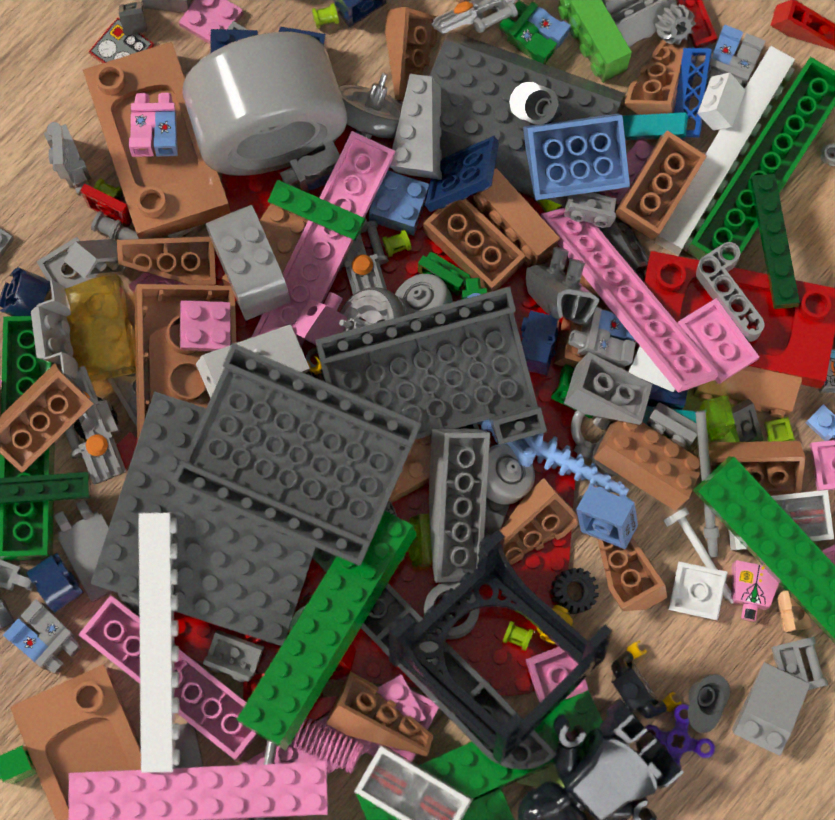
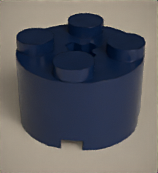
(23, 293)
(55, 582)

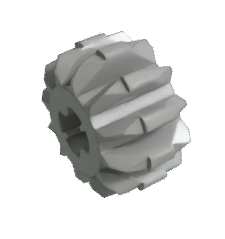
(675, 24)

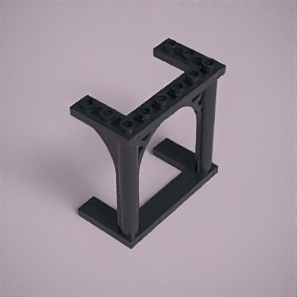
(496, 572)

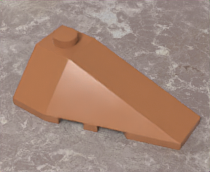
(408, 45)
(658, 83)
(174, 258)
(537, 520)
(631, 577)
(370, 717)

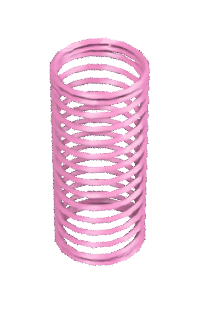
(351, 760)

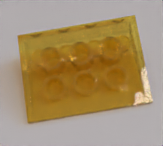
(101, 328)

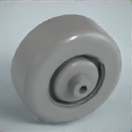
(423, 293)
(506, 477)

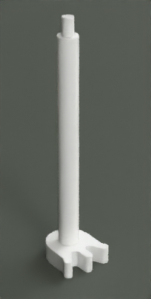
(680, 517)

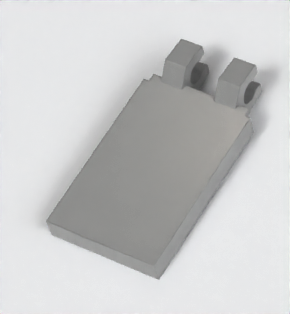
(83, 545)

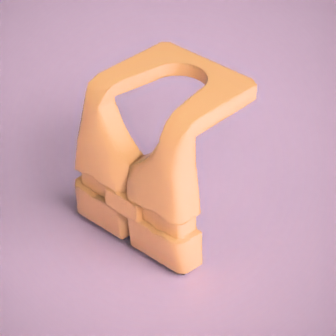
(785, 605)

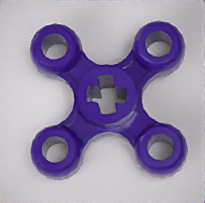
(689, 743)

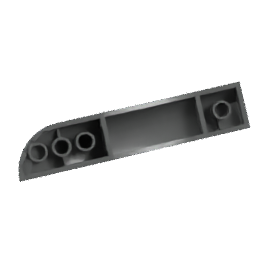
(392, 606)

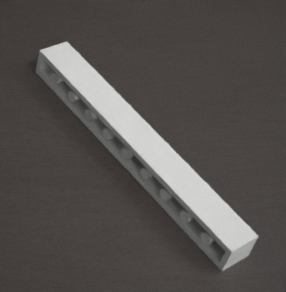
(725, 150)
(157, 642)

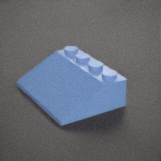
(577, 156)

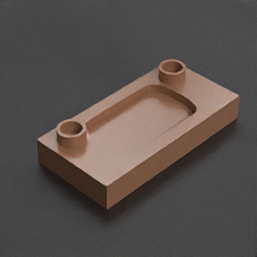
(160, 191)
(157, 342)
(77, 731)

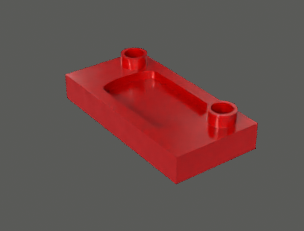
(792, 340)

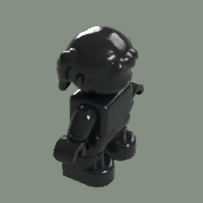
(603, 773)

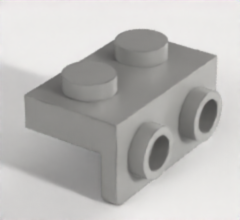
(591, 208)
(673, 425)
(233, 656)

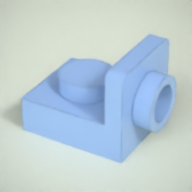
(823, 423)

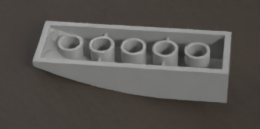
(457, 500)

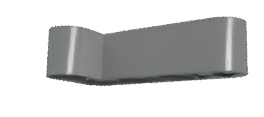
(734, 295)

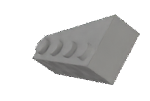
(419, 130)

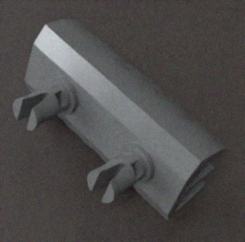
(560, 292)

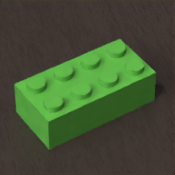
(597, 36)

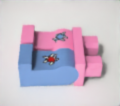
(152, 118)

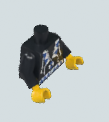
(634, 687)

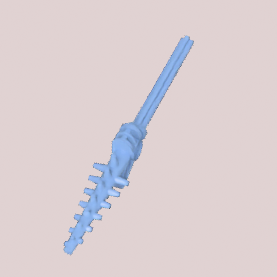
(528, 447)

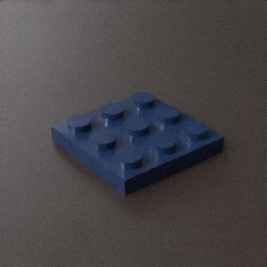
(463, 174)

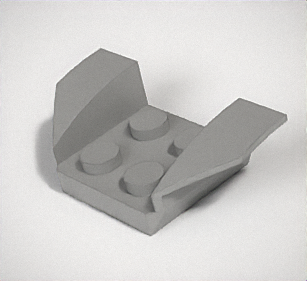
(52, 331)

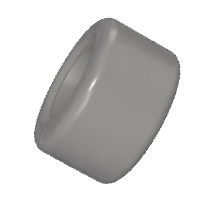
(264, 103)

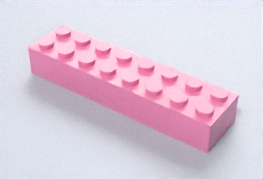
(202, 698)

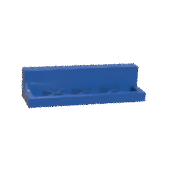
(685, 90)

